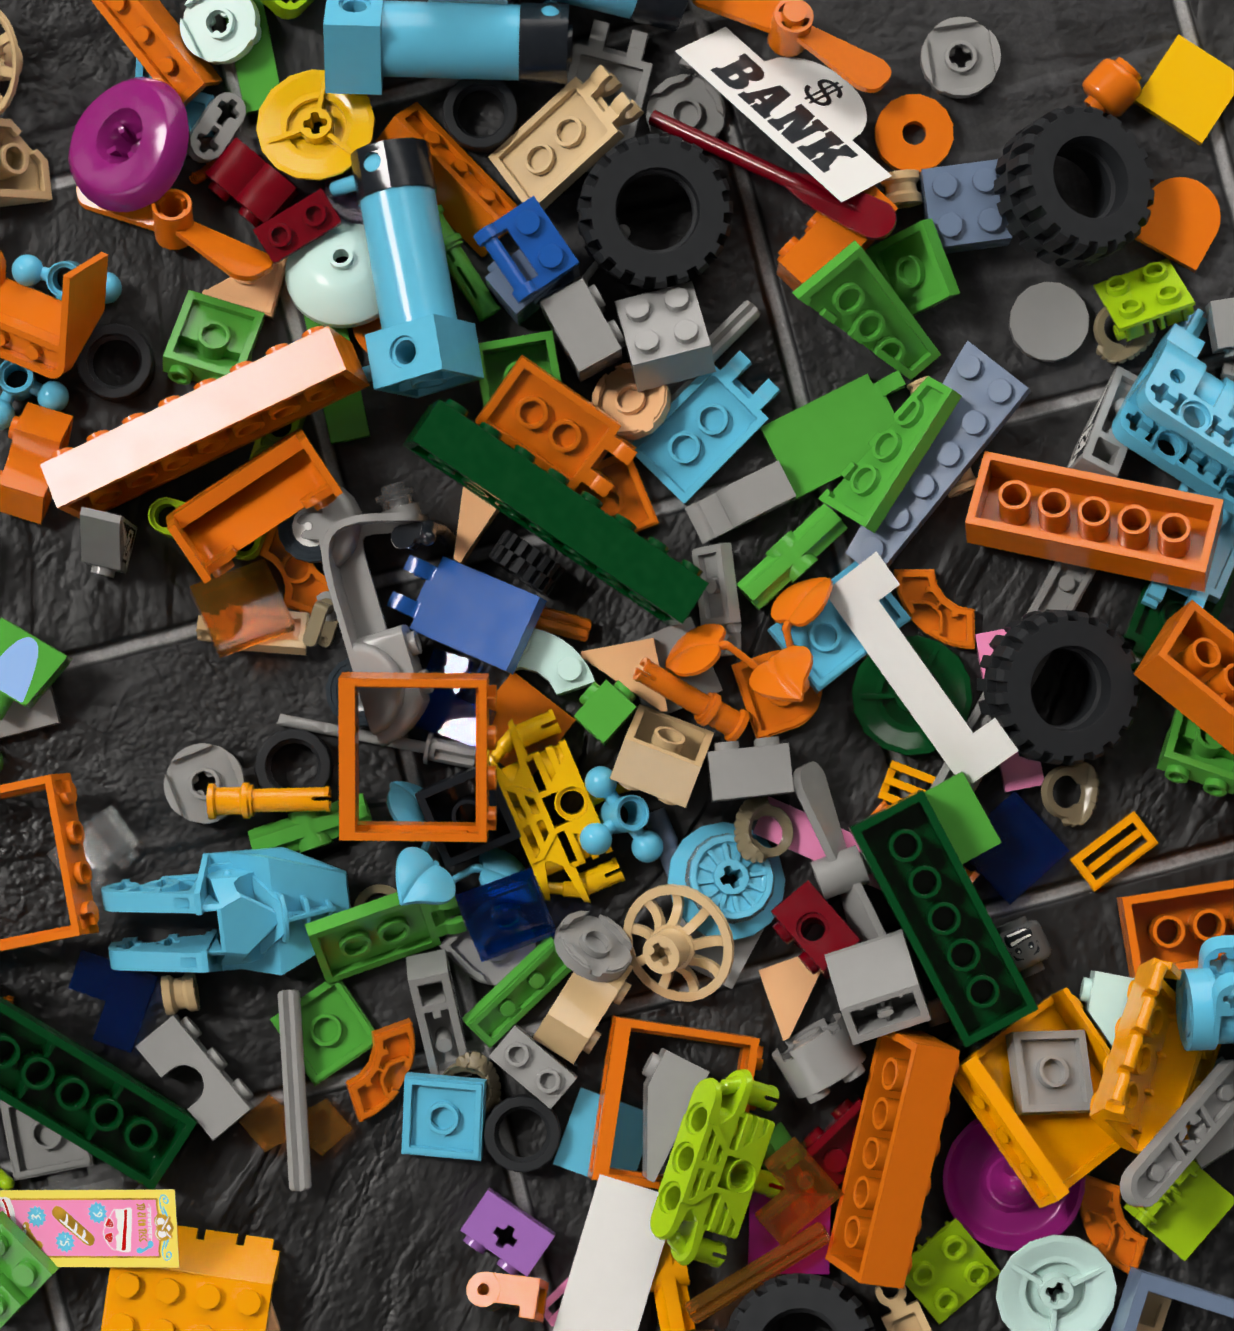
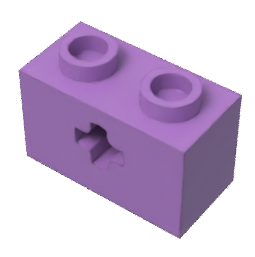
(530, 1234)

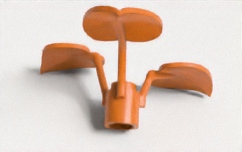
(784, 674)

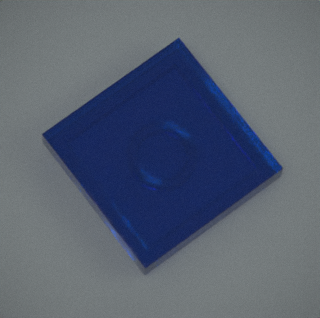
(1025, 850)
(506, 914)

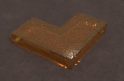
(805, 1194)

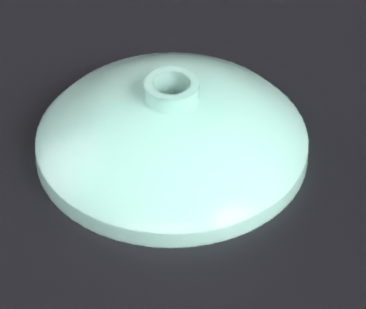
(333, 291)

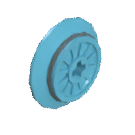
(706, 858)

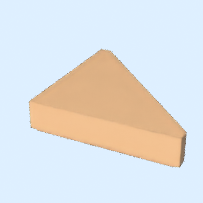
(257, 294)
(620, 663)
(787, 989)

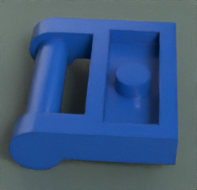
(537, 241)

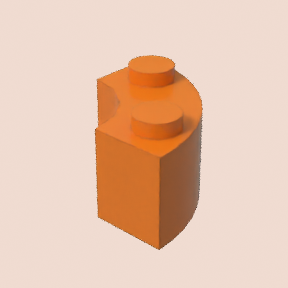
(34, 440)

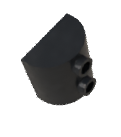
(455, 801)

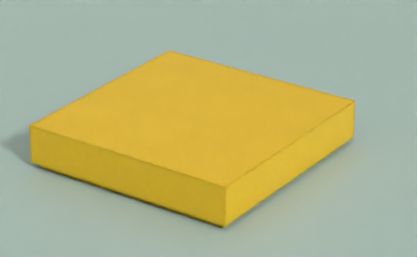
(1188, 90)

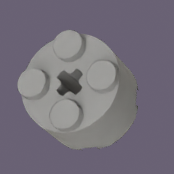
(820, 1058)

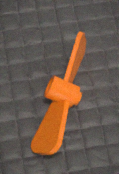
(792, 31)
(175, 229)

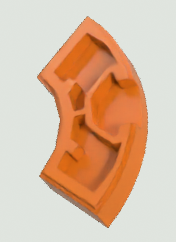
(933, 611)
(385, 1071)
(1107, 1227)

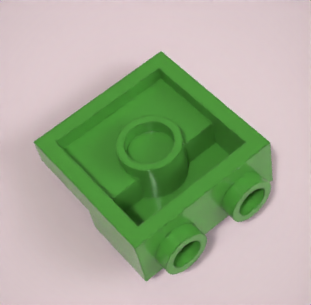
(210, 338)
(1196, 756)
(22, 1269)

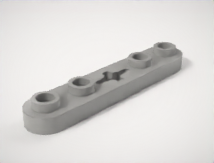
(1168, 1152)

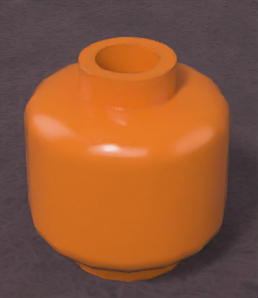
(1112, 86)

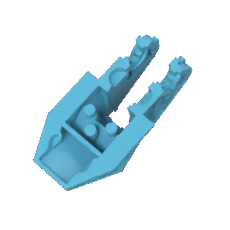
(260, 909)

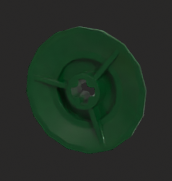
(883, 712)

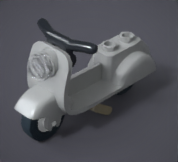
(337, 540)

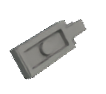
(720, 598)

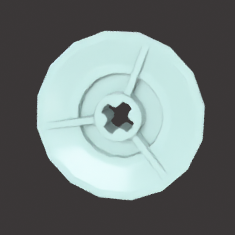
(1085, 1281)

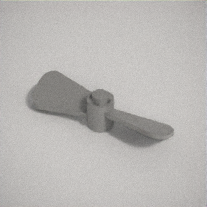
(843, 868)

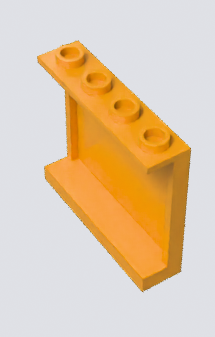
(1043, 1150)

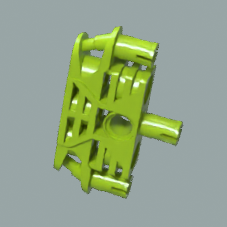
(715, 1167)

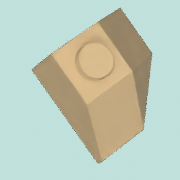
(22, 170)

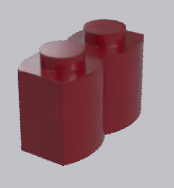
(250, 183)

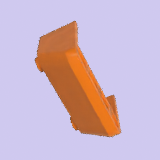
(48, 331)
(251, 503)

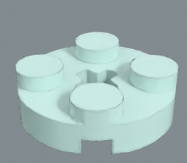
(218, 47)

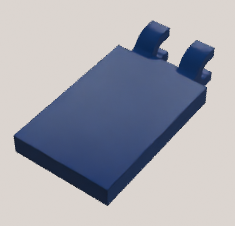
(470, 612)

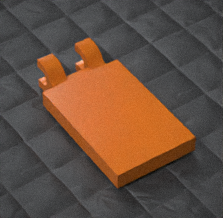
(555, 426)

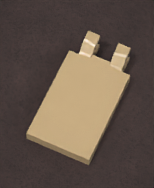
(565, 137)

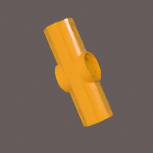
(671, 1293)

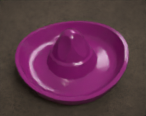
(129, 145)
(993, 1200)

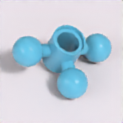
(29, 270)
(49, 395)
(597, 837)

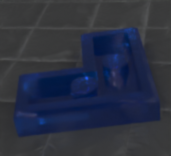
(446, 711)
(125, 995)

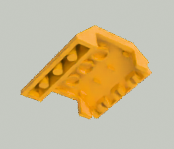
(1147, 1066)
(212, 1290)

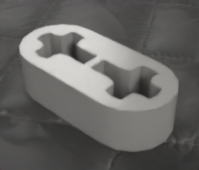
(223, 132)

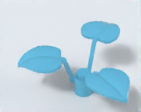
(422, 879)

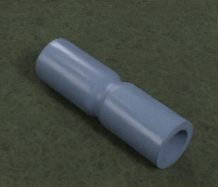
(661, 824)

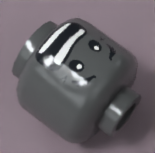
(1025, 944)

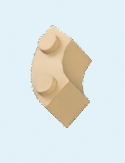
(576, 1014)

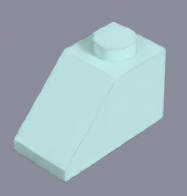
(1104, 1000)

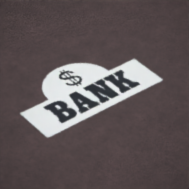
(796, 105)

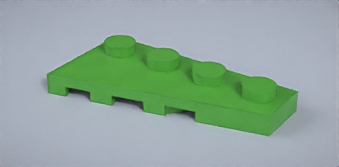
(883, 472)

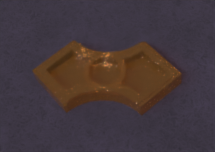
(268, 1129)

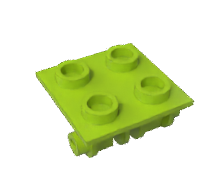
(1143, 297)
(1186, 1211)
(949, 1270)

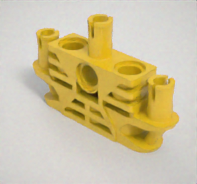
(536, 828)

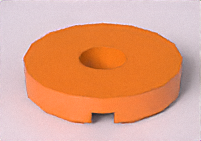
(920, 111)

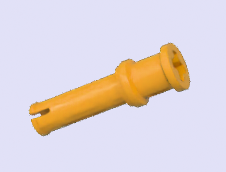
(248, 800)

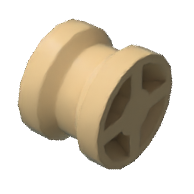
(902, 188)
(180, 993)

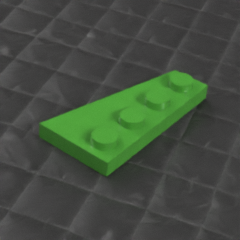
(865, 306)

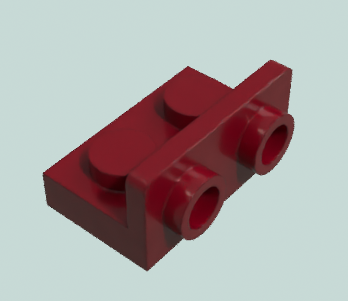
(297, 226)
(833, 1144)

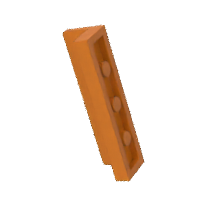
(158, 45)
(462, 186)

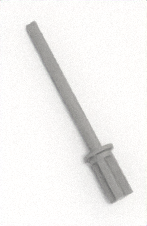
(433, 749)

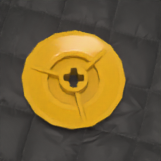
(290, 115)

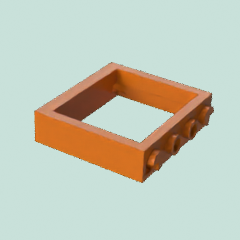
(348, 732)
(74, 868)
(612, 1080)

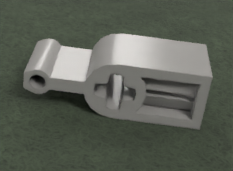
(741, 502)

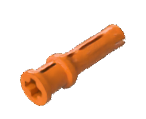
(707, 708)

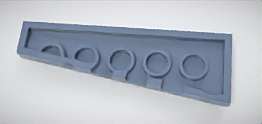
(986, 404)

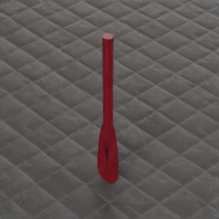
(859, 214)

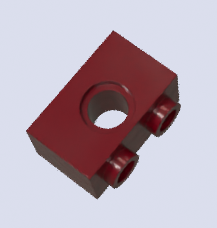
(807, 908)

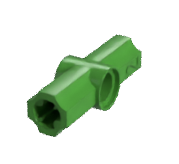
(791, 556)
(304, 829)

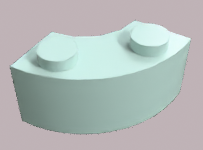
(555, 663)

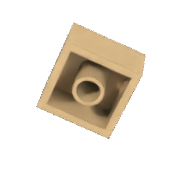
(661, 756)

